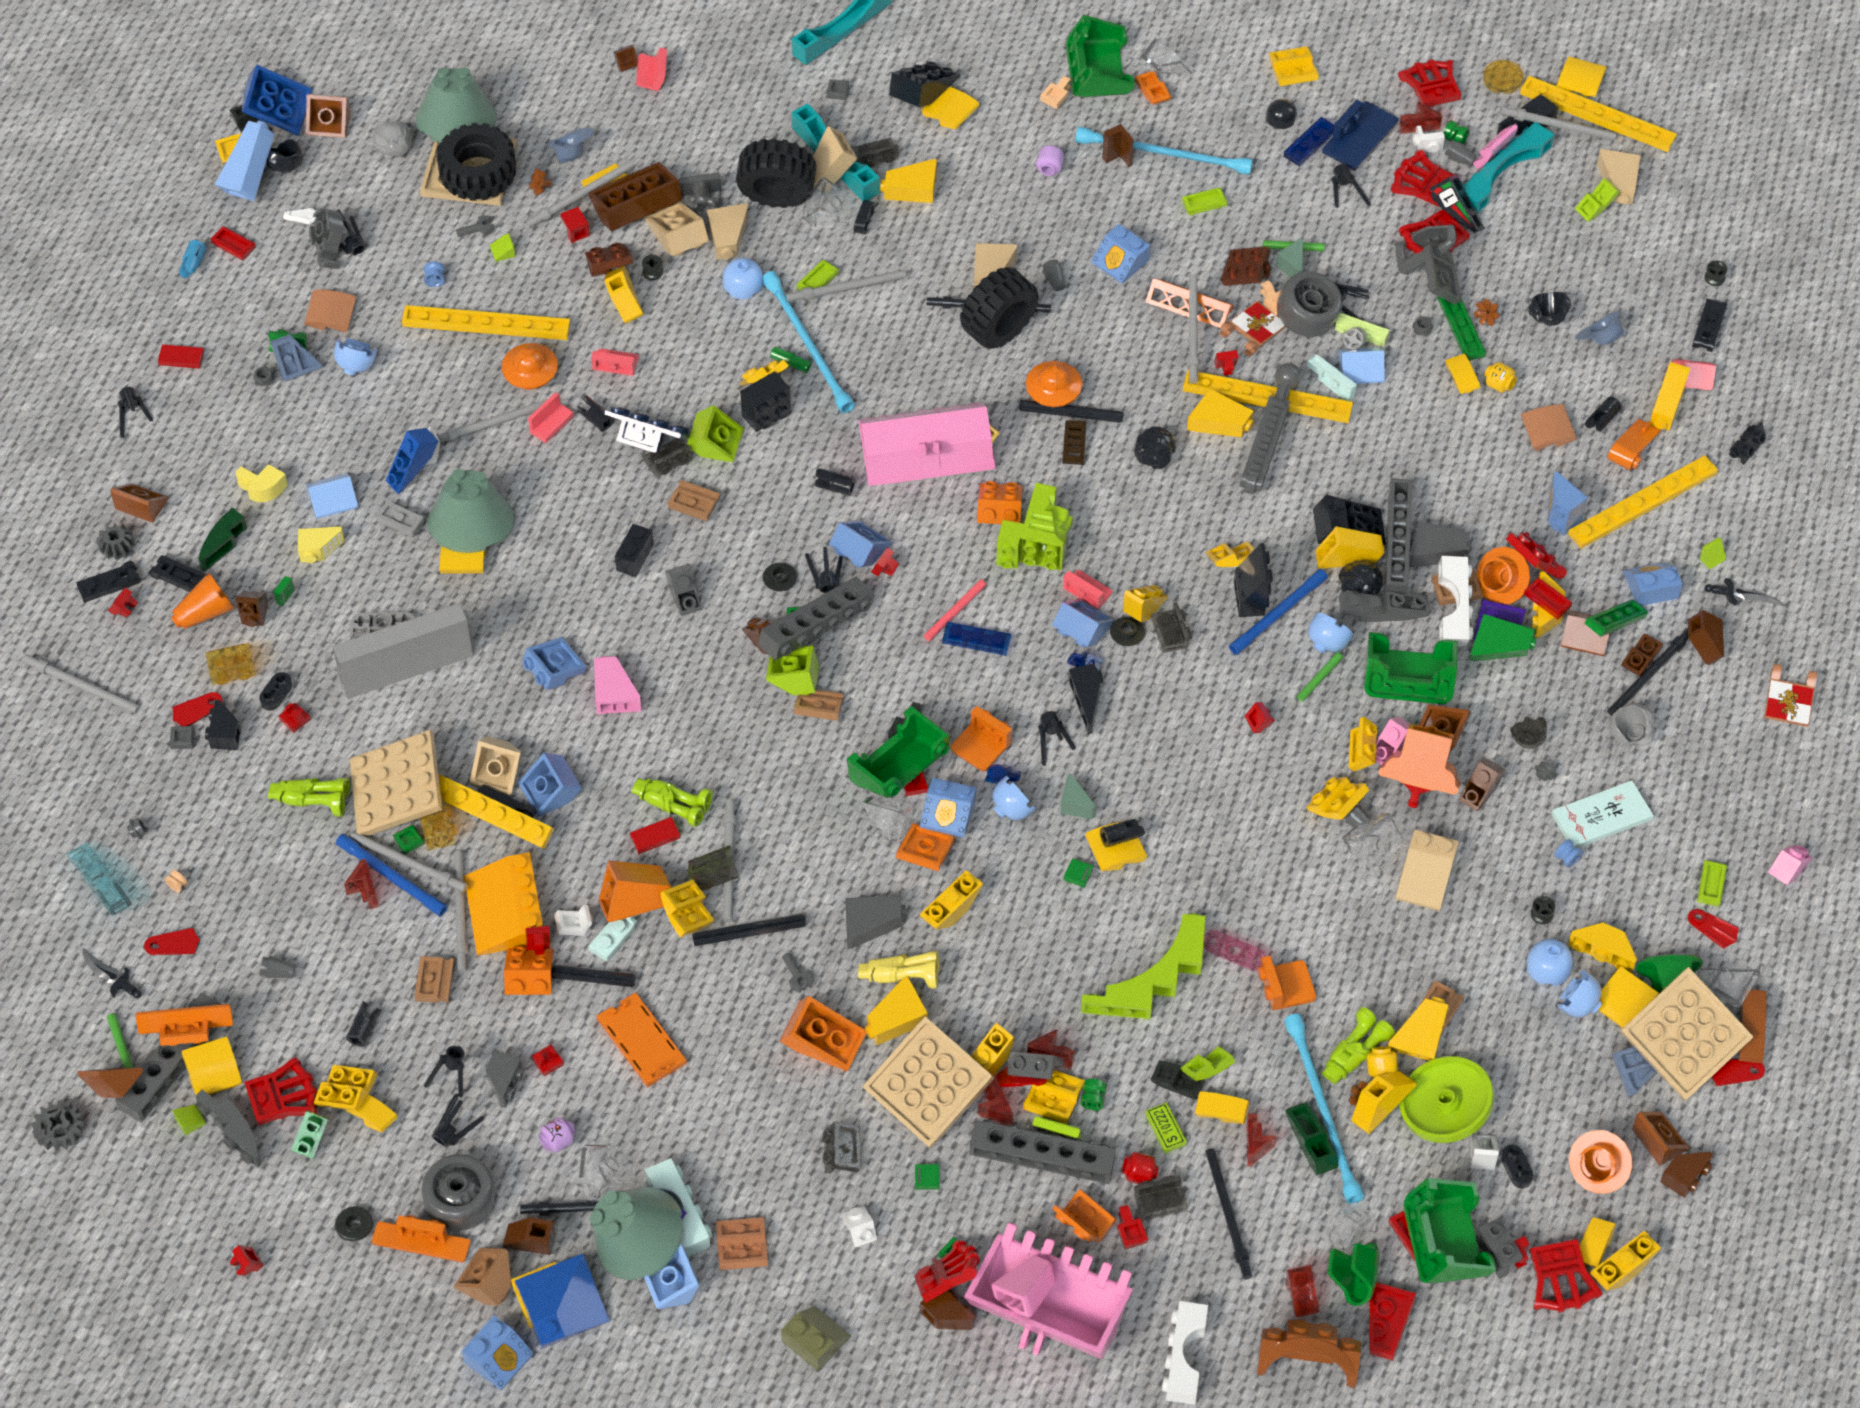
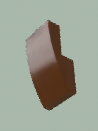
(1642, 655)

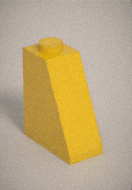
(911, 182)
(1670, 396)
(1220, 416)
(1348, 545)
(895, 1013)
(1422, 1031)

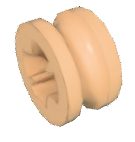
(176, 881)

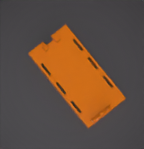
(641, 1040)

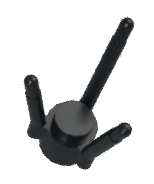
(1343, 176)
(354, 243)
(1351, 290)
(129, 400)
(826, 580)
(1052, 725)
(454, 1061)
(445, 1132)

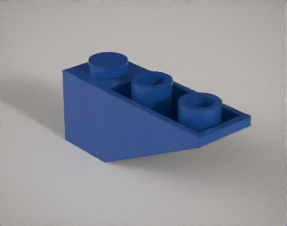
(411, 457)

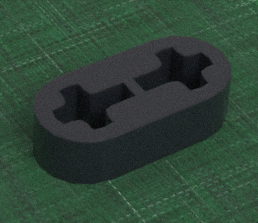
(864, 216)
(278, 692)
(1521, 1164)

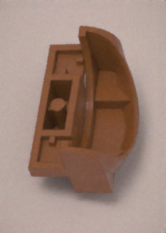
(1310, 1343)

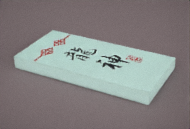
(1602, 814)

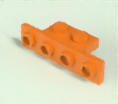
(184, 1024)
(422, 1238)

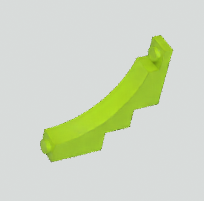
(1134, 996)

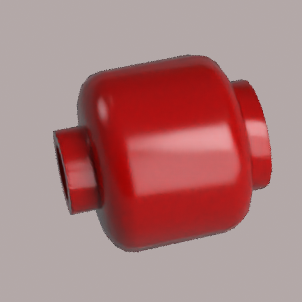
(1139, 1168)

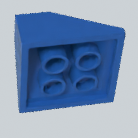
(275, 99)
(562, 1301)

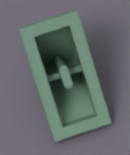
(1290, 258)
(1076, 801)

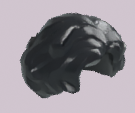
(285, 157)
(1549, 308)
(1155, 447)
(1361, 576)

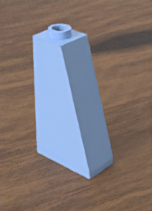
(247, 161)

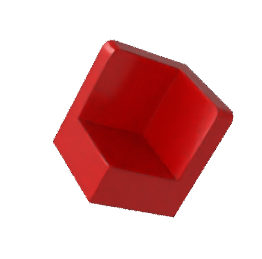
(576, 224)

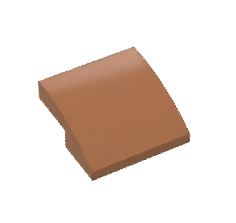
(330, 310)
(1548, 426)
(741, 1243)

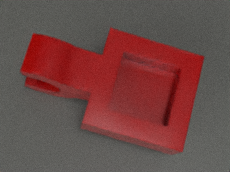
(1130, 1231)

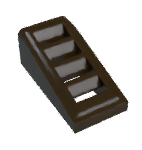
(1074, 429)

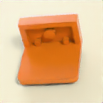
(999, 502)
(982, 740)
(528, 973)
(1286, 983)
(1086, 1217)

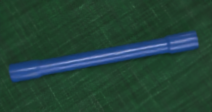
(1246, 638)
(426, 899)

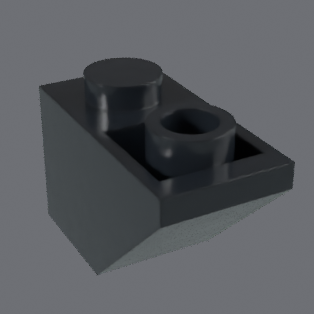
(223, 729)

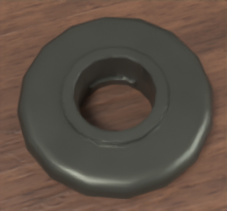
(779, 584)
(1127, 639)
(350, 1214)

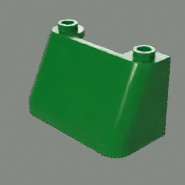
(1096, 60)
(1410, 674)
(901, 757)
(1444, 1232)

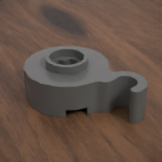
(326, 236)

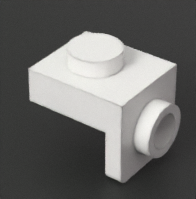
(1428, 142)
(573, 921)
(860, 1226)

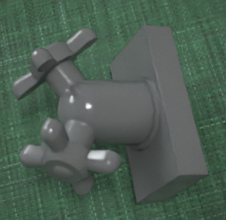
(700, 187)

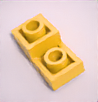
(1462, 373)
(1221, 1106)
(375, 1114)
(1595, 1240)

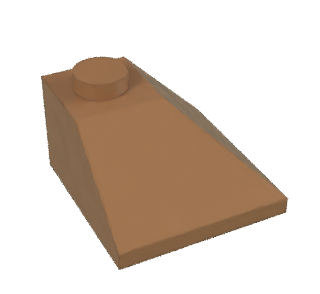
(486, 1276)

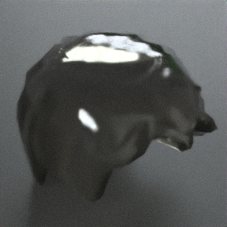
(1530, 732)

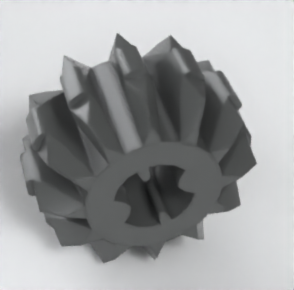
(115, 541)

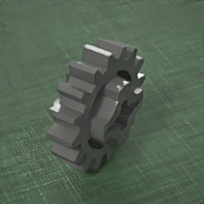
(58, 1125)

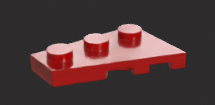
(1388, 1319)

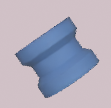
(434, 274)
(1568, 853)

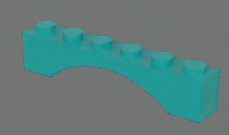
(815, 41)
(1529, 145)
(858, 177)

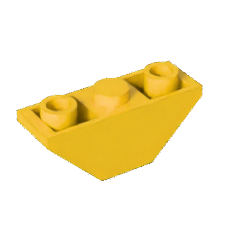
(623, 294)
(1143, 602)
(1543, 620)
(952, 902)
(1605, 945)
(994, 1049)
(1380, 1099)
(1626, 1262)

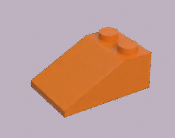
(822, 1034)

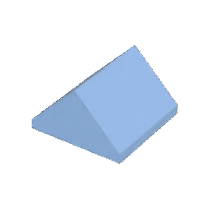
(1362, 364)
(332, 495)
(674, 1283)

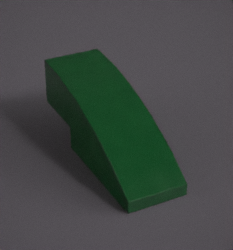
(221, 538)
(1312, 1138)

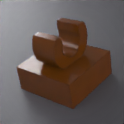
(626, 58)

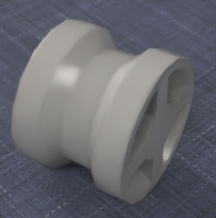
(1350, 338)

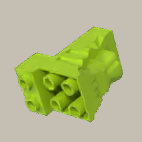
(1041, 537)

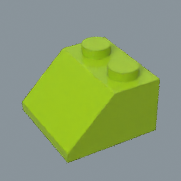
(715, 435)
(795, 672)

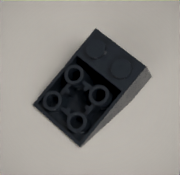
(921, 83)
(1342, 513)
(1253, 583)

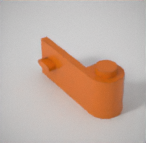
(1629, 446)

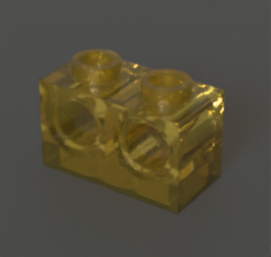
(230, 661)
(435, 823)

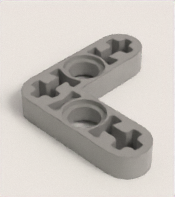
(357, 631)

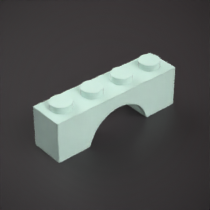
(669, 1179)

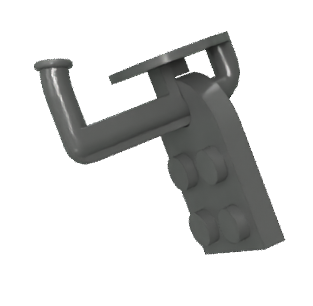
(1435, 258)

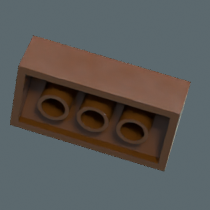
(635, 196)

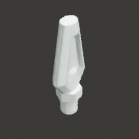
(301, 216)

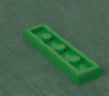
(1462, 329)
(1616, 617)

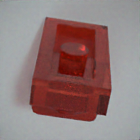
(1424, 117)
(361, 882)
(1046, 1046)
(996, 1106)
(1257, 1144)
(1302, 1290)

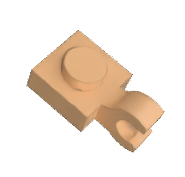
(1056, 94)
(1270, 296)

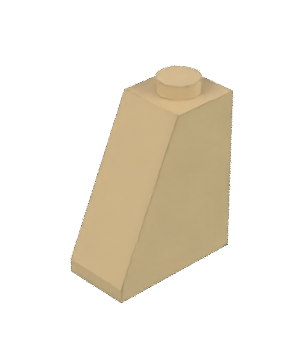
(833, 156)
(1621, 171)
(727, 229)
(992, 257)

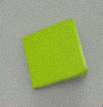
(502, 248)
(1713, 553)
(188, 1118)

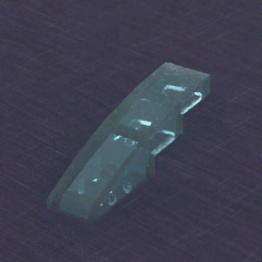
(99, 879)

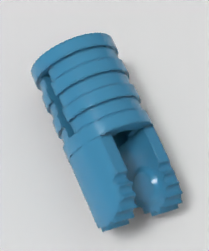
(192, 258)

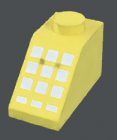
(318, 543)

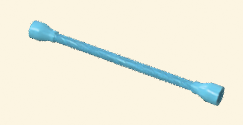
(1241, 165)
(842, 399)
(1351, 1188)

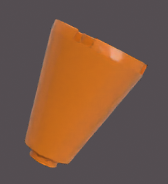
(201, 604)

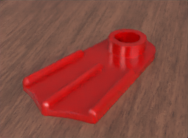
(194, 709)
(1714, 928)
(173, 943)
(1737, 1072)
(1015, 1081)

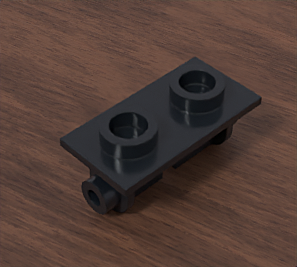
(1752, 438)

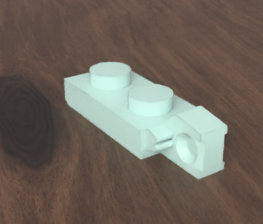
(1332, 378)
(612, 937)

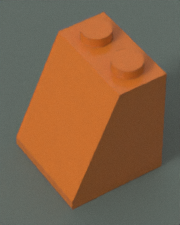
(631, 889)

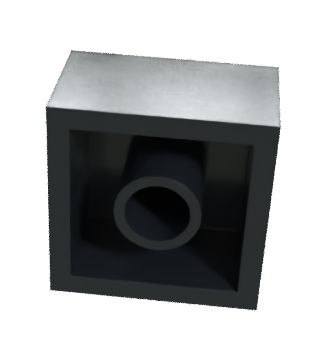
(765, 401)

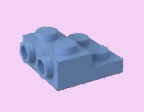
(552, 663)

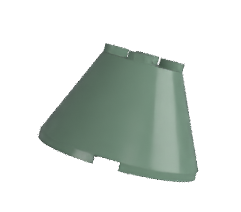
(453, 101)
(469, 513)
(636, 1231)

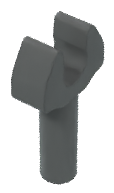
(478, 227)
(797, 974)

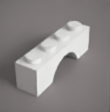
(1454, 575)
(1182, 1379)

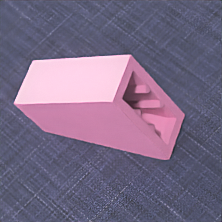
(613, 687)
(1025, 1286)

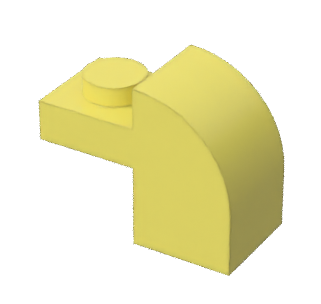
(265, 486)

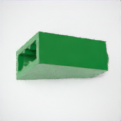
(1501, 640)

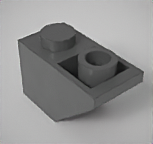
(683, 589)
(503, 1074)

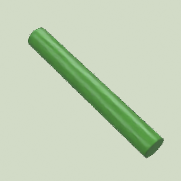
(1283, 244)
(1318, 678)
(119, 1040)

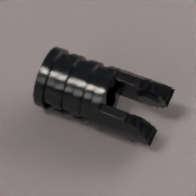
(595, 414)
(1604, 414)
(834, 482)
(1121, 832)
(362, 1026)

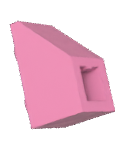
(1391, 739)
(1790, 863)

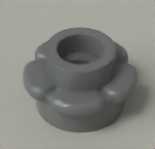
(1422, 322)
(263, 372)
(1545, 771)
(136, 828)

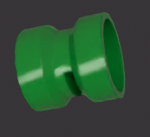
(1455, 132)
(1093, 1094)

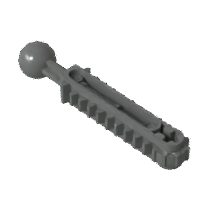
(1269, 430)

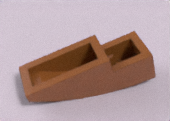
(1754, 1020)

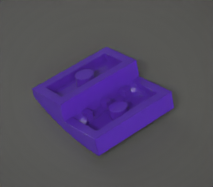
(1500, 611)

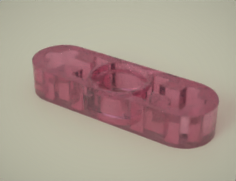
(1216, 949)

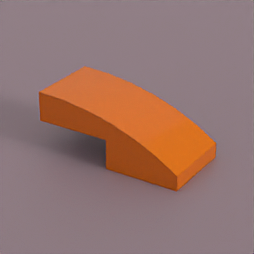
(1152, 88)

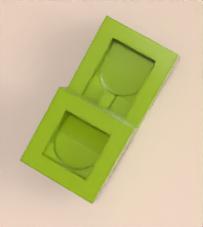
(1598, 200)
(1214, 1063)

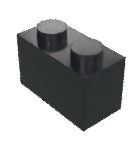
(634, 550)

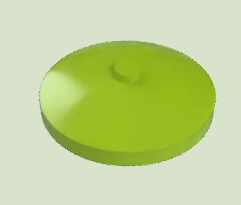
(1449, 1100)

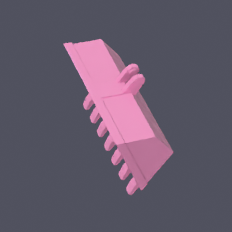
(927, 444)
(1077, 1311)

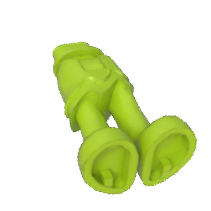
(304, 793)
(662, 795)
(1349, 1052)

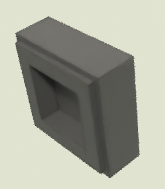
(837, 89)
(182, 737)

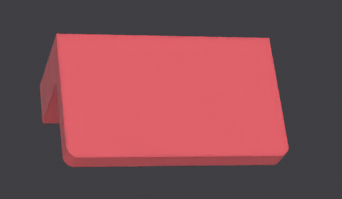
(651, 70)
(614, 361)
(1700, 375)
(549, 418)
(1086, 588)

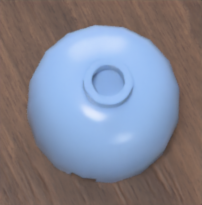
(742, 278)
(354, 355)
(1328, 634)
(1010, 801)
(1550, 962)
(1581, 996)

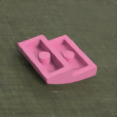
(1495, 145)

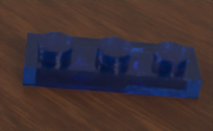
(1309, 141)
(976, 638)

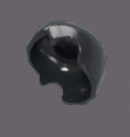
(1281, 114)

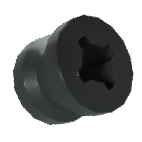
(652, 267)
(1719, 269)
(1541, 905)

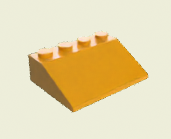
(503, 903)

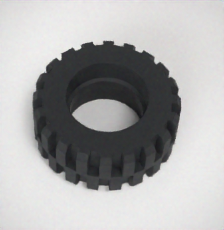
(476, 142)
(776, 173)
(999, 307)

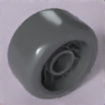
(1309, 304)
(460, 1208)

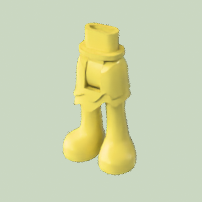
(897, 967)

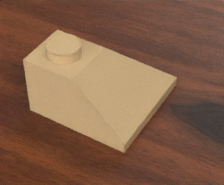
(495, 765)

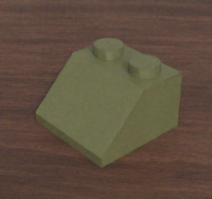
(814, 1336)

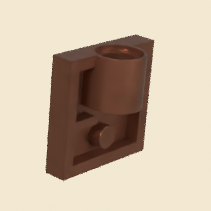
(602, 259)
(1246, 266)

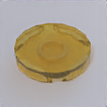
(1503, 76)

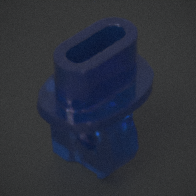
(1084, 659)
(998, 772)

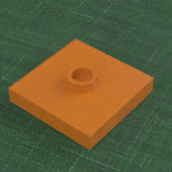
(925, 847)

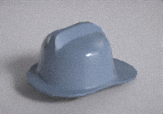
(570, 145)
(1603, 331)

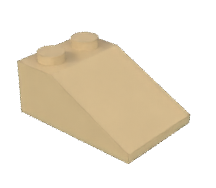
(677, 228)
(1427, 870)

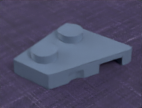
(293, 358)
(1632, 1069)

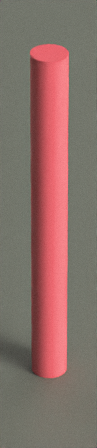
(941, 623)

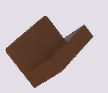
(1118, 144)

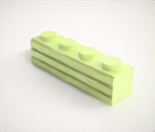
(1374, 333)

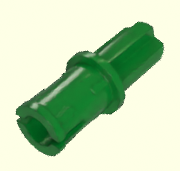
(791, 359)

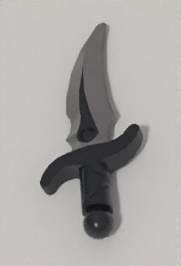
(1730, 592)
(110, 975)

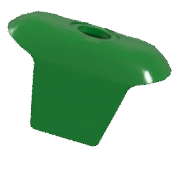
(1665, 968)
(1352, 1269)

